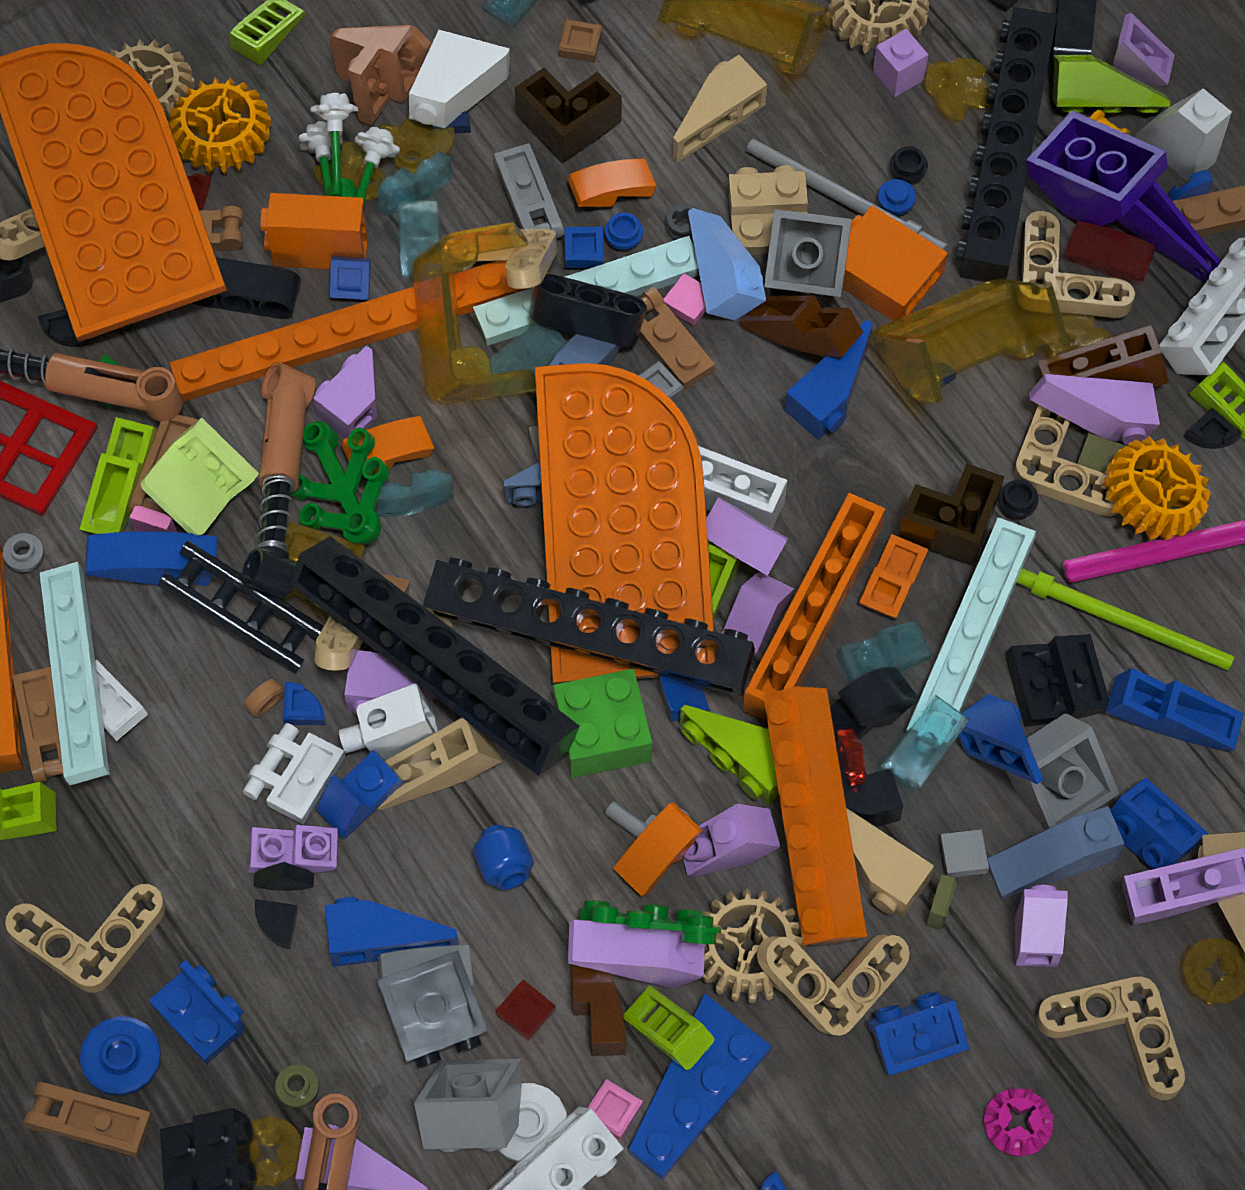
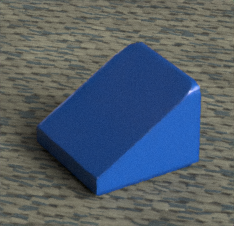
(680, 693)

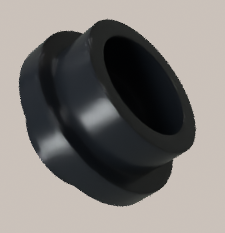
(908, 164)
(1018, 499)

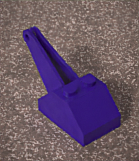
(1112, 176)

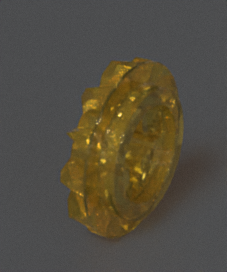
(1232, 963)
(271, 1132)

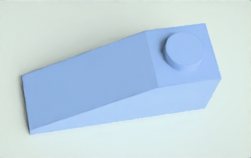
(726, 269)

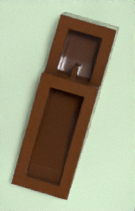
(804, 325)
(597, 996)

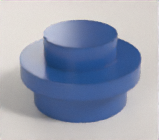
(896, 197)
(623, 231)

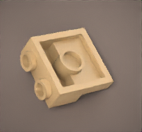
(755, 197)

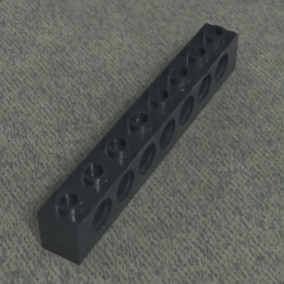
(1033, 33)
(434, 655)
(726, 674)

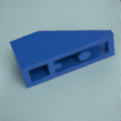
(824, 393)
(999, 738)
(366, 929)

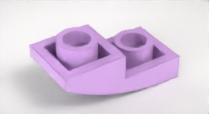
(743, 536)
(305, 847)

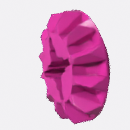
(1018, 1141)

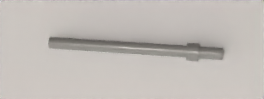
(830, 188)

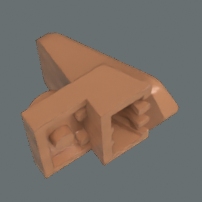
(378, 64)

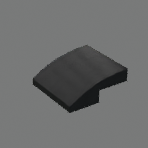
(1058, 679)

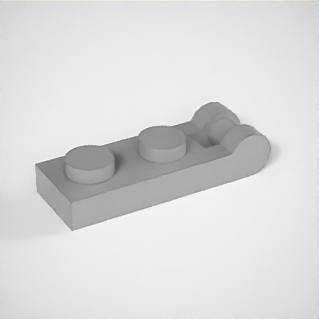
(527, 189)

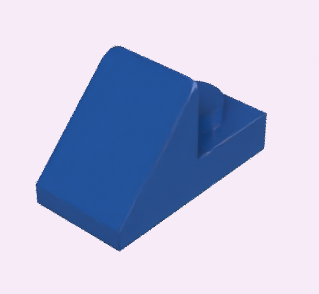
(353, 799)

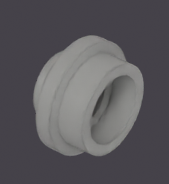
(28, 561)

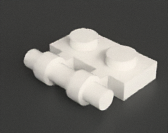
(303, 779)

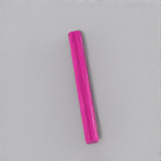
(1154, 552)

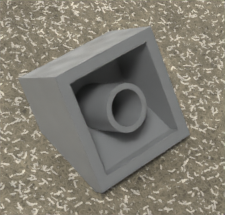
(808, 252)
(1072, 772)
(470, 1105)

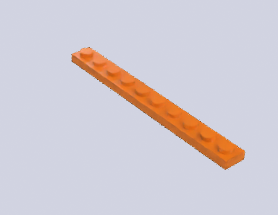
(327, 334)

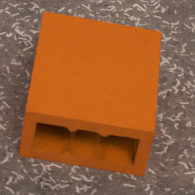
(313, 228)
(890, 264)

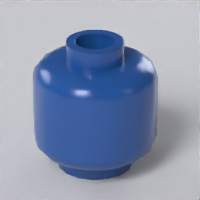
(503, 857)

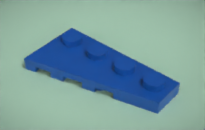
(694, 1097)

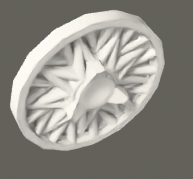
(539, 1115)

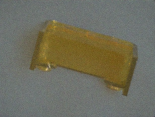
(779, 28)
(968, 330)
(449, 369)

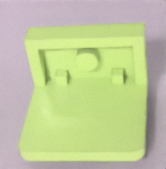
(197, 477)

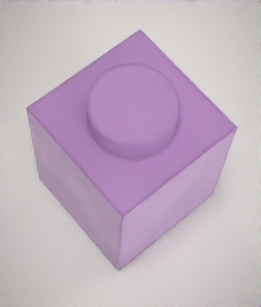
(900, 62)

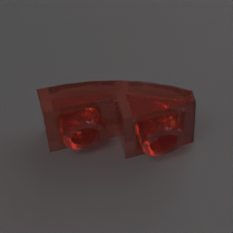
(1110, 249)

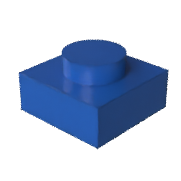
(584, 247)
(350, 277)

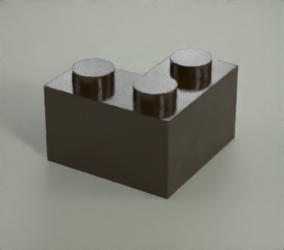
(568, 118)
(955, 523)

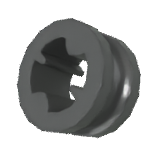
(678, 213)

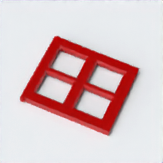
(17, 444)

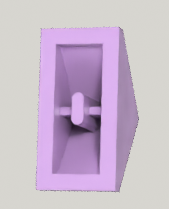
(1142, 53)
(759, 608)

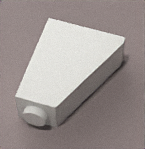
(455, 77)
(1189, 133)

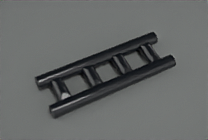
(215, 608)

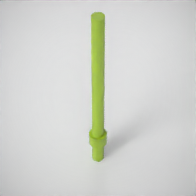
(1044, 585)

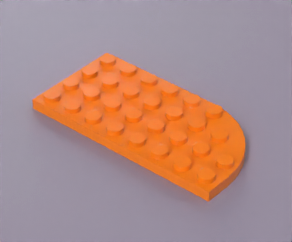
(105, 186)
(621, 504)

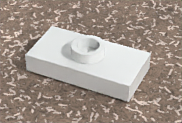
(118, 706)

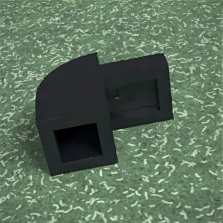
(872, 701)
(874, 800)

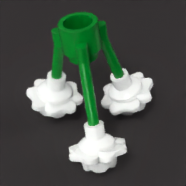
(326, 137)

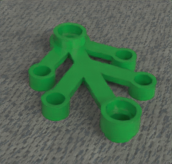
(322, 440)
(693, 924)

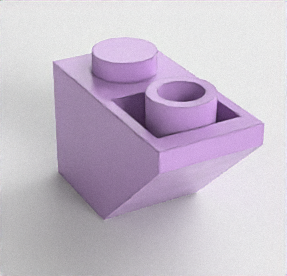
(350, 397)
(732, 840)
(1040, 926)

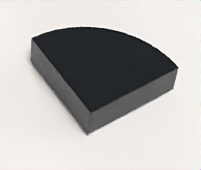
(59, 328)
(1212, 432)
(284, 877)
(277, 921)

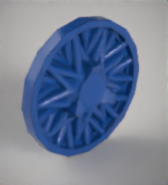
(120, 1056)

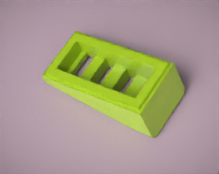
(260, 50)
(1230, 384)
(686, 1045)

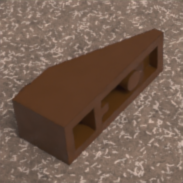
(1124, 357)

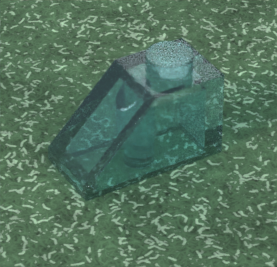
(925, 743)

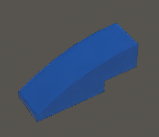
(143, 555)
(1174, 710)

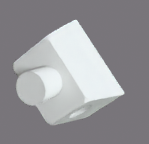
(391, 723)

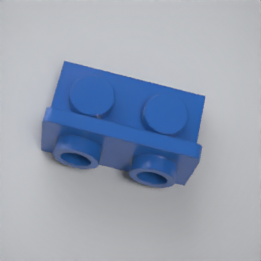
(1155, 826)
(199, 1012)
(918, 1032)

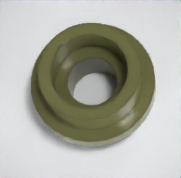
(300, 1098)

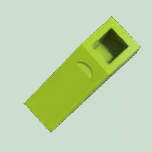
(1090, 82)
(735, 747)

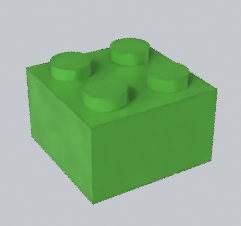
(610, 720)

